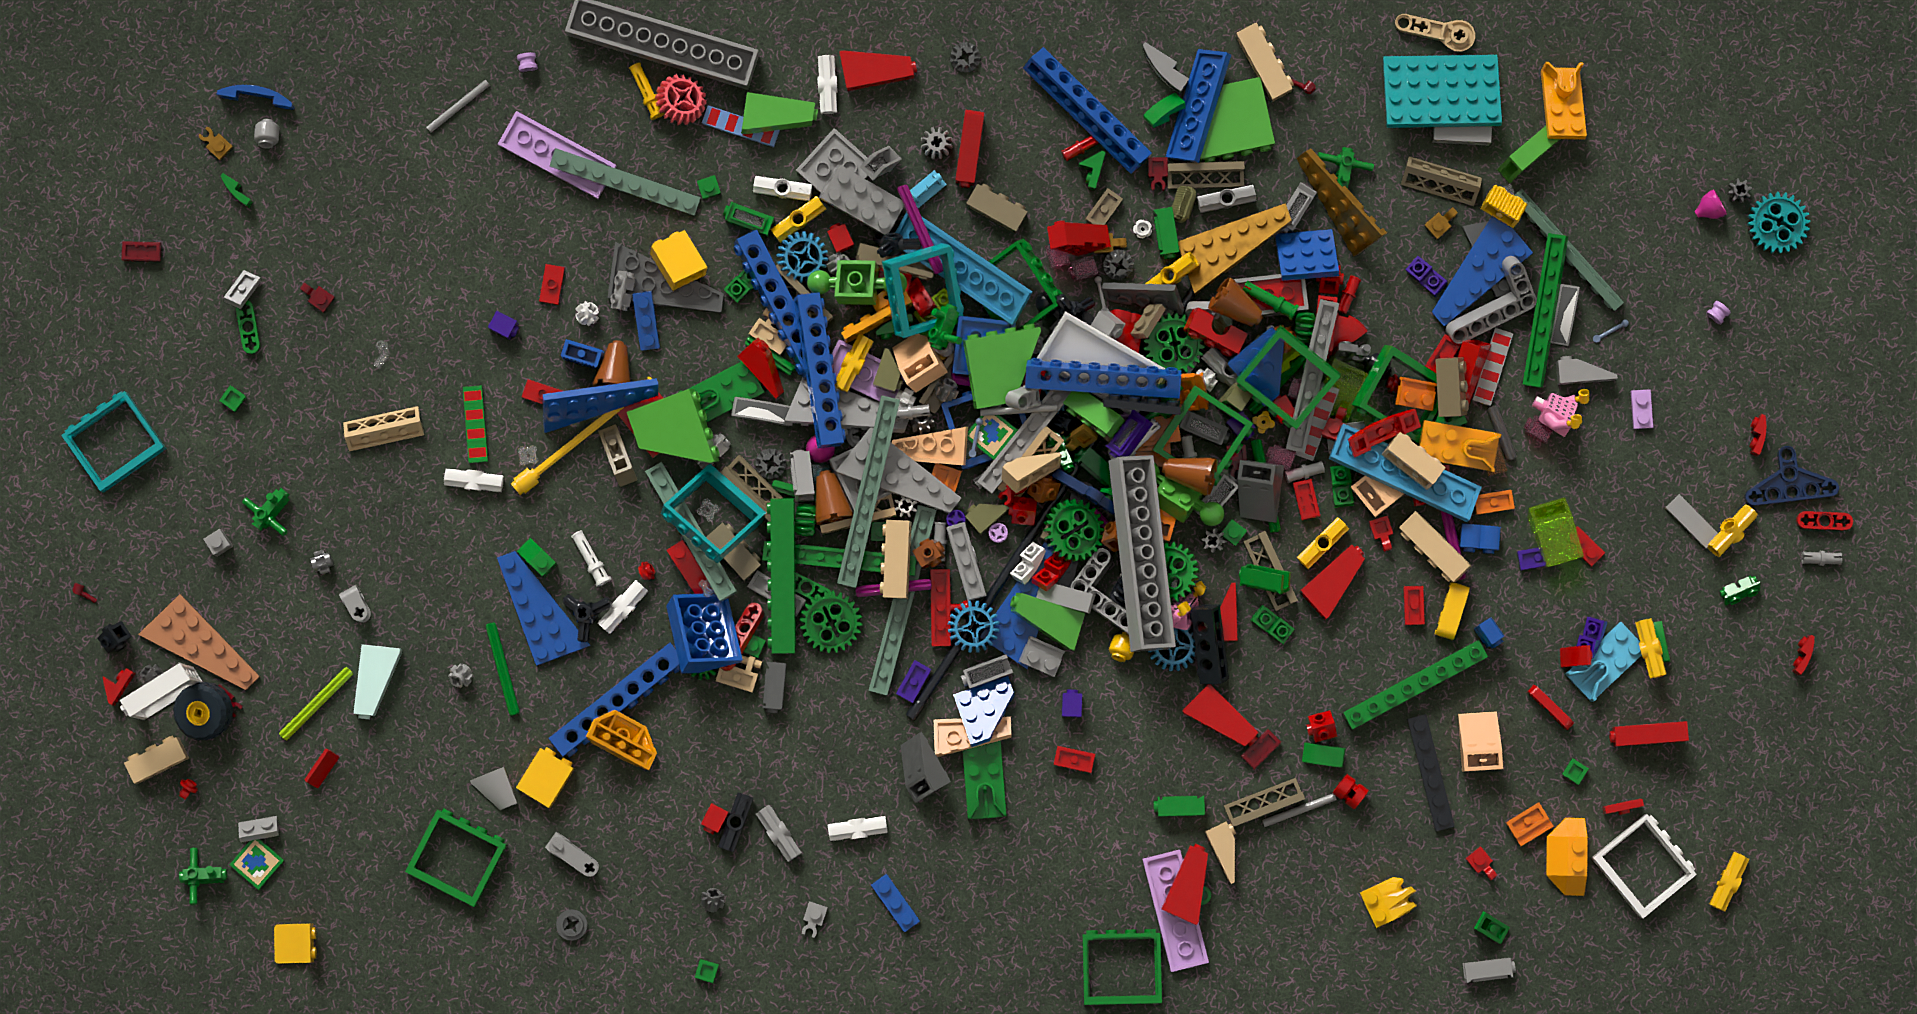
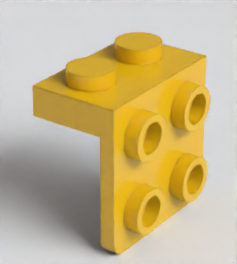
(294, 943)

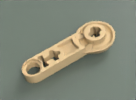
(1440, 31)

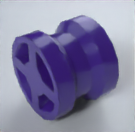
(955, 517)

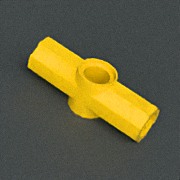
(808, 211)
(1180, 269)
(853, 363)
(1732, 530)
(1331, 534)
(1650, 648)
(1729, 881)

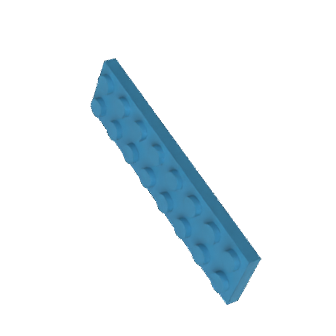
(975, 274)
(1447, 494)

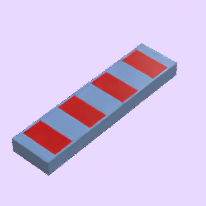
(733, 123)

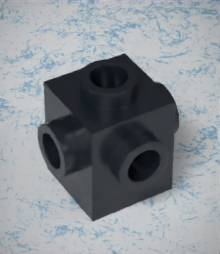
(114, 637)

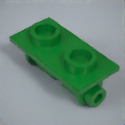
(1748, 587)

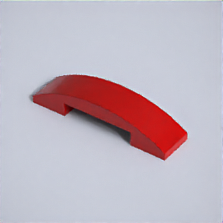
(1382, 430)

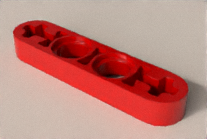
(744, 638)

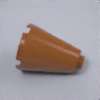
(1235, 304)
(614, 365)
(1192, 473)
(830, 499)

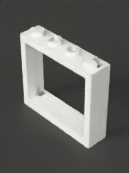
(159, 692)
(1674, 851)

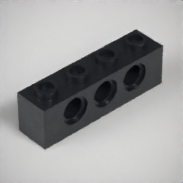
(1214, 636)

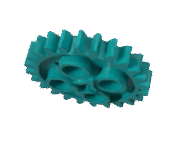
(1771, 238)

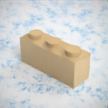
(1413, 460)
(156, 759)

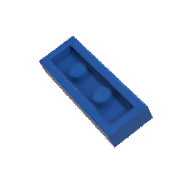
(646, 320)
(895, 903)

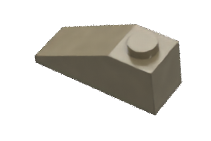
(617, 455)

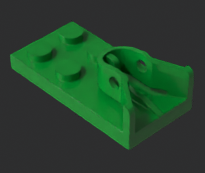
(719, 390)
(984, 781)

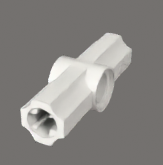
(827, 84)
(770, 186)
(473, 480)
(622, 607)
(857, 828)

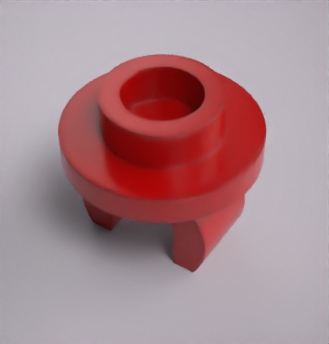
(1393, 383)
(188, 786)

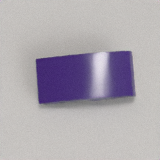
(1426, 276)
(1592, 634)

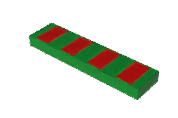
(475, 424)

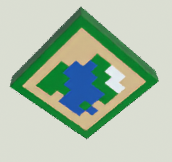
(993, 435)
(256, 862)

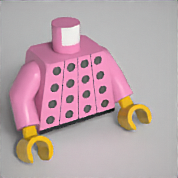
(1560, 412)
(1182, 610)

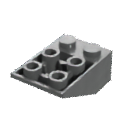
(1259, 490)
(922, 768)

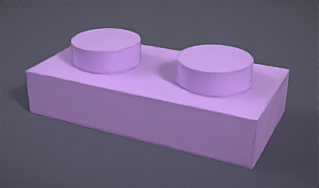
(1641, 409)

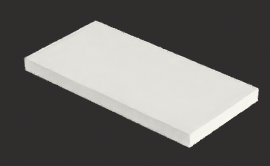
(1081, 342)

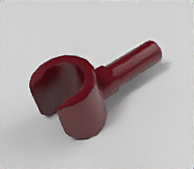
(1308, 88)
(78, 589)

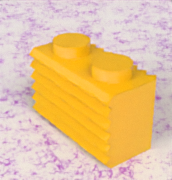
(1504, 206)

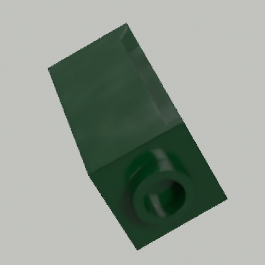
(1094, 465)

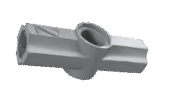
(1214, 200)
(1219, 364)
(778, 833)

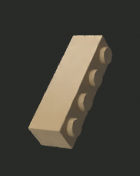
(1264, 62)
(1438, 550)
(896, 559)

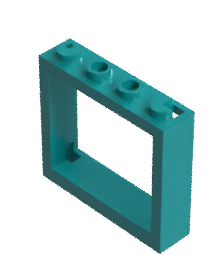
(895, 291)
(88, 420)
(731, 493)

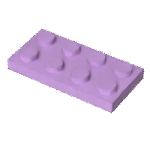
(864, 381)

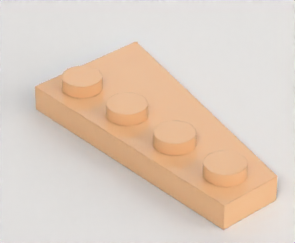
(936, 447)
(952, 737)

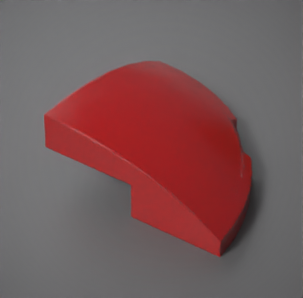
(1347, 329)

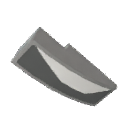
(1164, 68)
(1564, 314)
(760, 411)

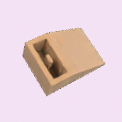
(918, 362)
(1375, 494)
(1480, 742)

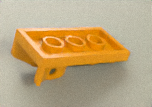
(1563, 102)
(870, 322)
(1460, 445)

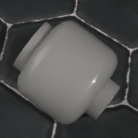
(266, 133)

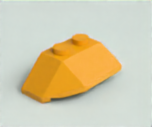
(623, 738)
(1568, 856)

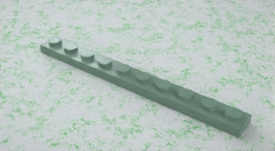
(868, 491)
(900, 610)

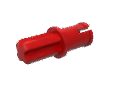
(1079, 148)
(1348, 294)

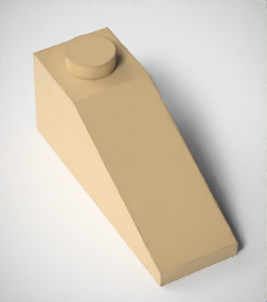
(1027, 470)
(1223, 844)

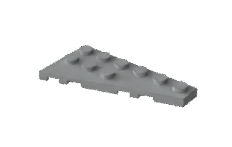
(855, 409)
(901, 476)

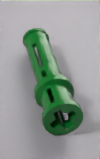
(1278, 304)

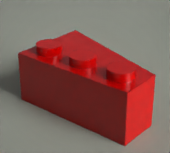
(1078, 237)

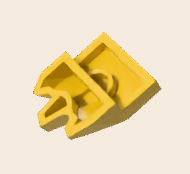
(1388, 901)

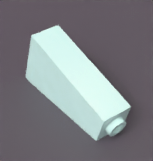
(374, 675)

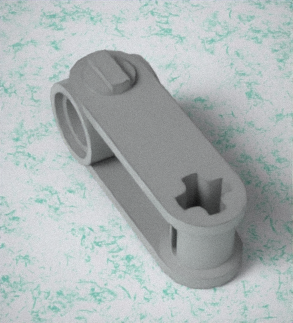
(567, 851)

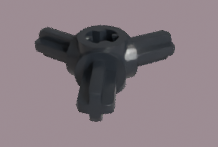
(893, 244)
(1074, 308)
(592, 611)

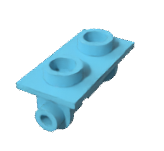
(927, 188)

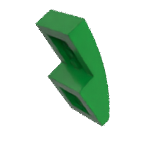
(233, 186)

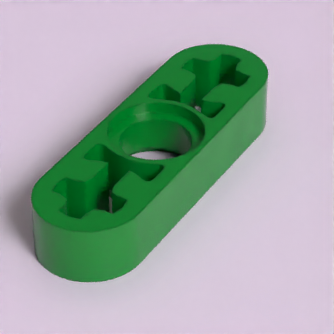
(245, 341)
(808, 595)

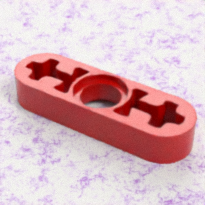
(1838, 526)
(1541, 698)

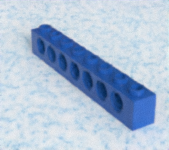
(1087, 110)
(753, 242)
(1093, 384)
(824, 437)
(668, 653)

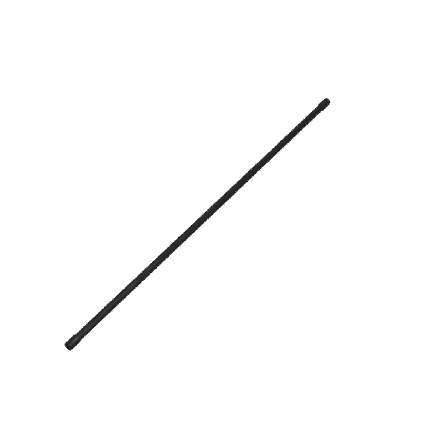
(919, 703)

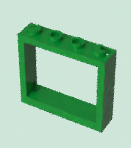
(1036, 266)
(1375, 374)
(1260, 398)
(1234, 448)
(479, 832)
(1112, 935)

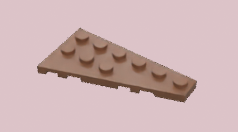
(193, 638)

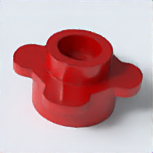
(646, 571)

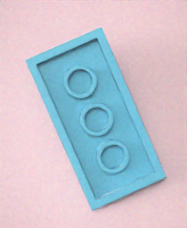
(1614, 656)

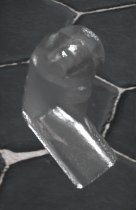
(384, 354)

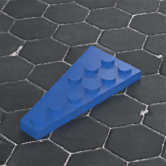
(1480, 269)
(581, 404)
(542, 620)
(1014, 630)

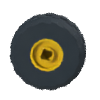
(203, 711)

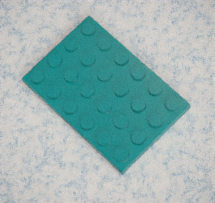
(1442, 91)

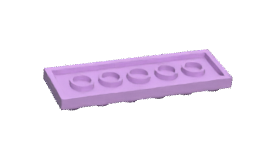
(537, 144)
(1181, 938)

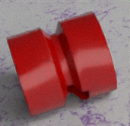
(1345, 786)

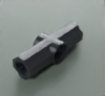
(740, 809)

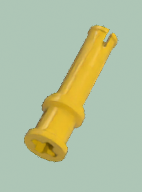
(646, 90)

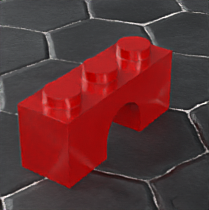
(1200, 326)

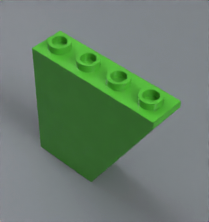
(1239, 122)
(998, 363)
(675, 427)

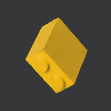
(678, 260)
(545, 777)

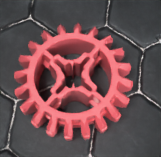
(670, 88)

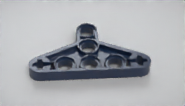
(1800, 481)
(1086, 491)

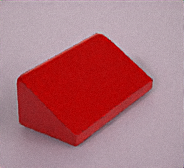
(321, 768)

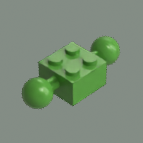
(854, 282)
(1181, 501)

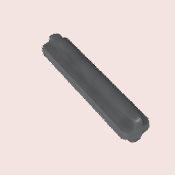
(1499, 427)

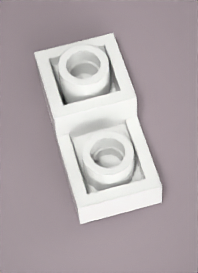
(1030, 562)

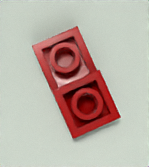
(1759, 429)
(1053, 570)
(1805, 648)
(1575, 656)

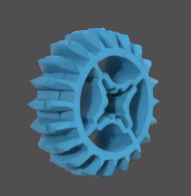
(805, 249)
(970, 610)
(1171, 661)

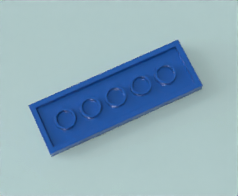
(1200, 103)

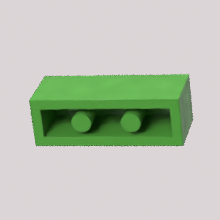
(1093, 413)

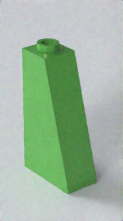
(776, 113)
(1526, 155)
(1051, 619)

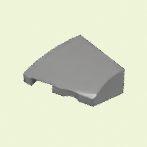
(496, 788)

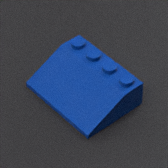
(703, 632)

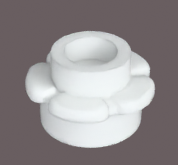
(1146, 225)

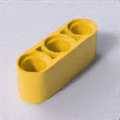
(1452, 610)

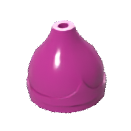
(1710, 206)
(819, 455)

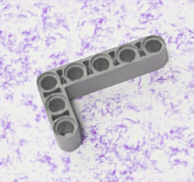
(1498, 306)
(1090, 584)

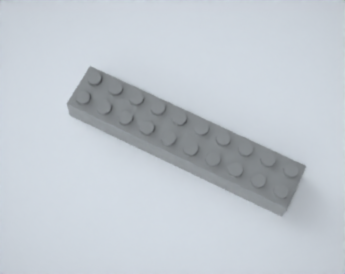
(662, 42)
(1142, 553)

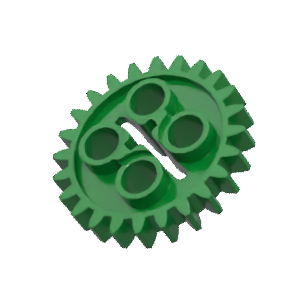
(1156, 346)
(1065, 514)
(1185, 574)
(846, 614)

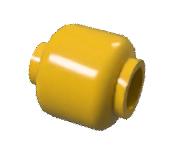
(1120, 647)

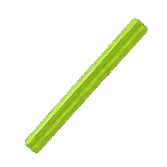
(315, 704)

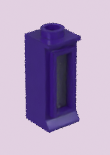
(1129, 435)

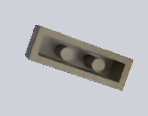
(997, 208)
(1451, 386)
(739, 558)

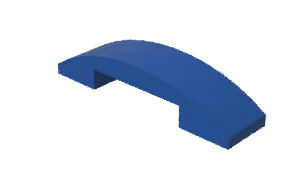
(232, 93)

